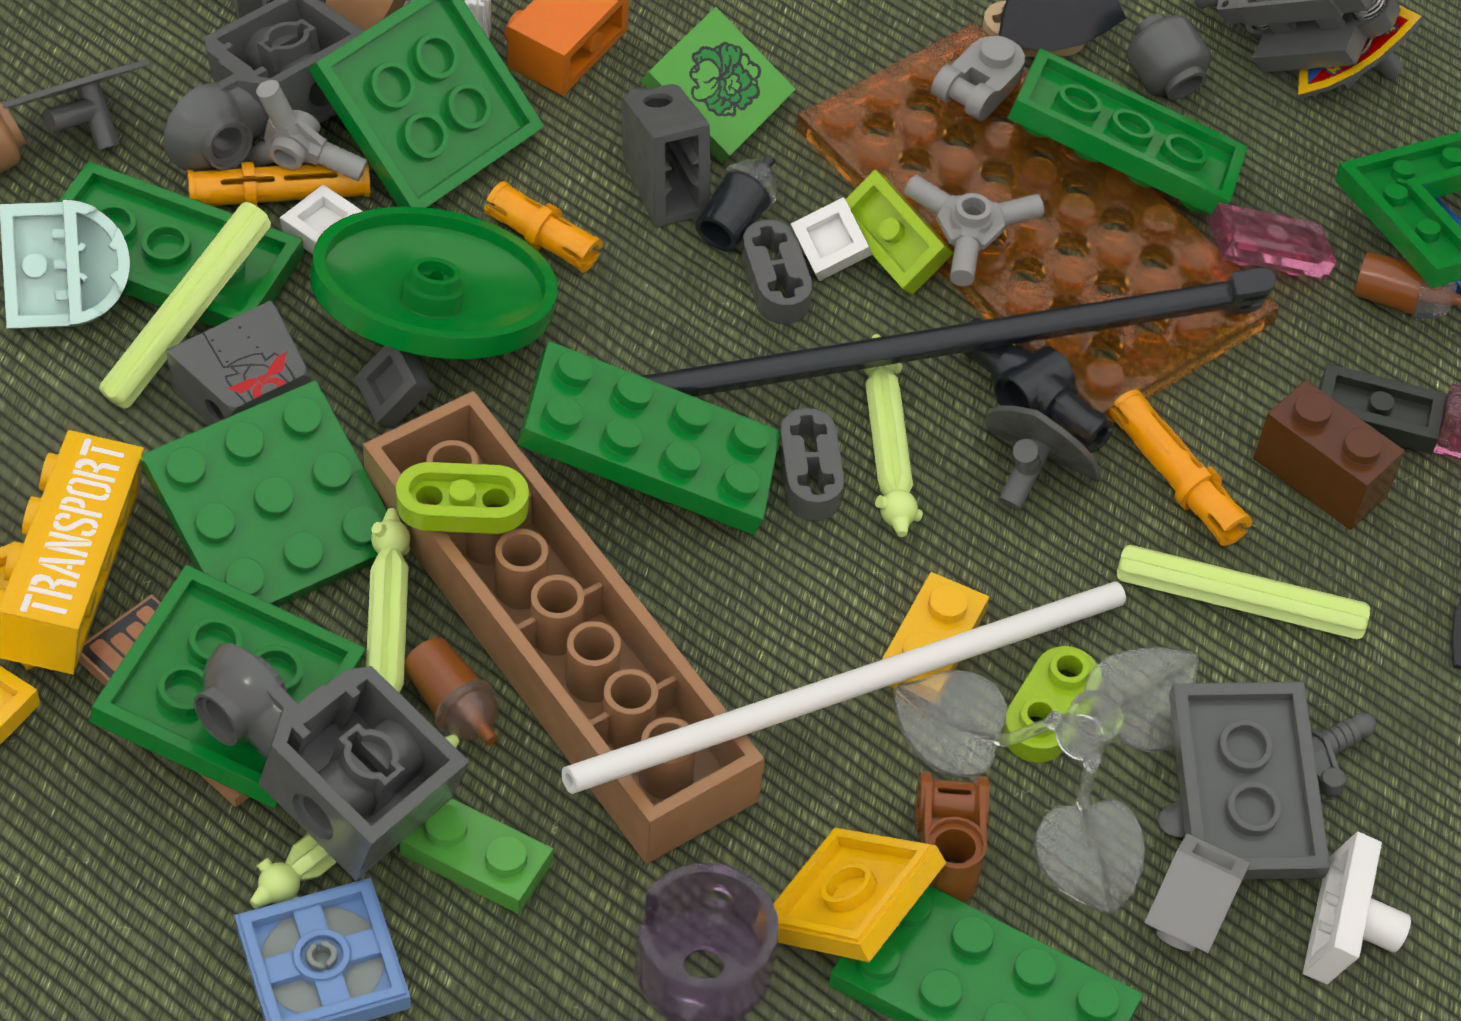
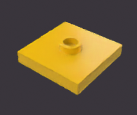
(854, 893)

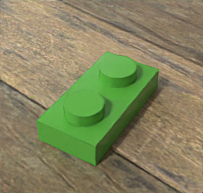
(479, 854)

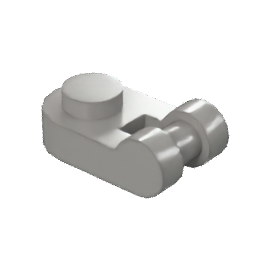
(981, 76)

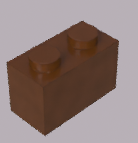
(1328, 454)

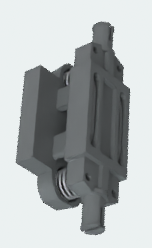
(1308, 31)

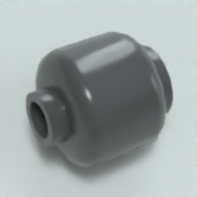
(1169, 56)

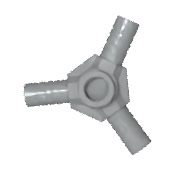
(295, 139)
(970, 221)

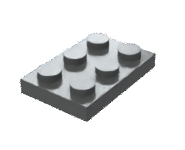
(1251, 775)

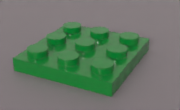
(426, 99)
(270, 497)
(163, 671)

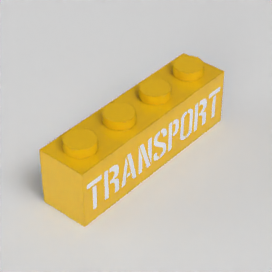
(67, 550)

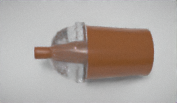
(1399, 286)
(453, 691)

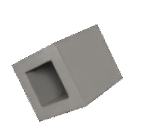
(1196, 895)

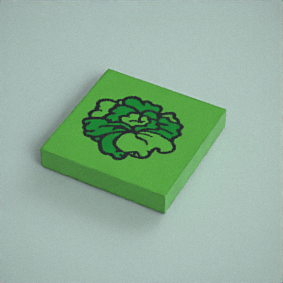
(724, 80)

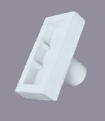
(1349, 914)

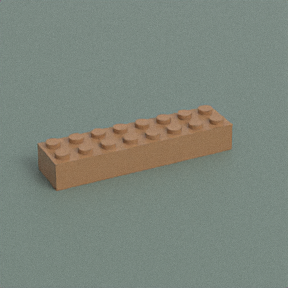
(571, 636)

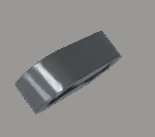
(787, 269)
(823, 463)

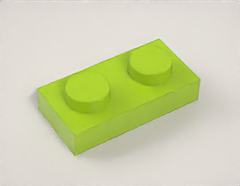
(897, 233)

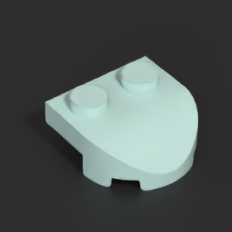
(60, 264)

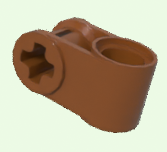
(956, 821)

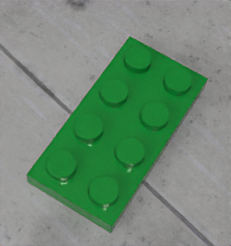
(1128, 133)
(171, 233)
(650, 437)
(970, 967)

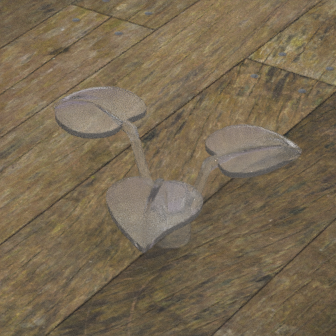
(1084, 849)

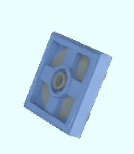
(323, 957)

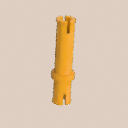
(270, 184)
(1193, 483)

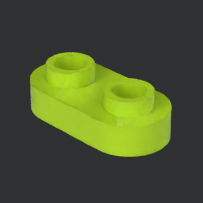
(462, 497)
(1046, 692)

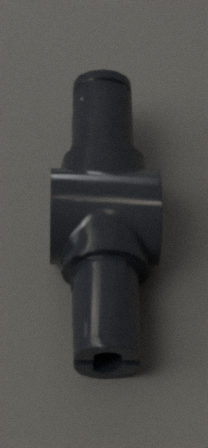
(1046, 384)

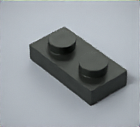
(1396, 409)

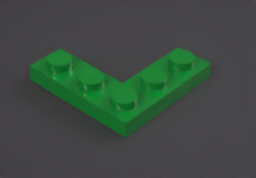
(1398, 197)

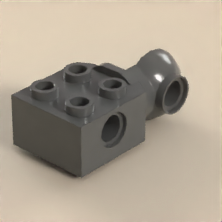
(276, 42)
(342, 761)

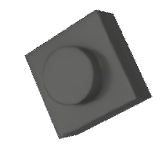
(393, 385)

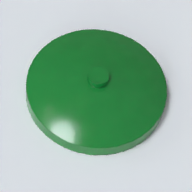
(433, 282)

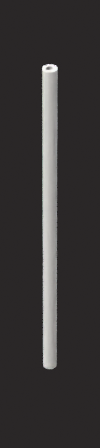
(838, 688)

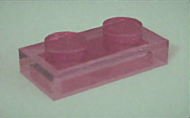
(1271, 241)

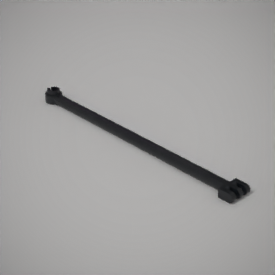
(1240, 294)

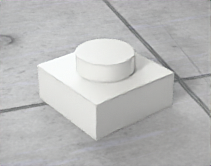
(315, 215)
(831, 239)

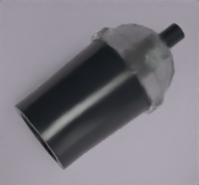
(740, 199)

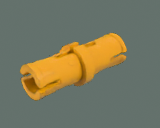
(543, 226)

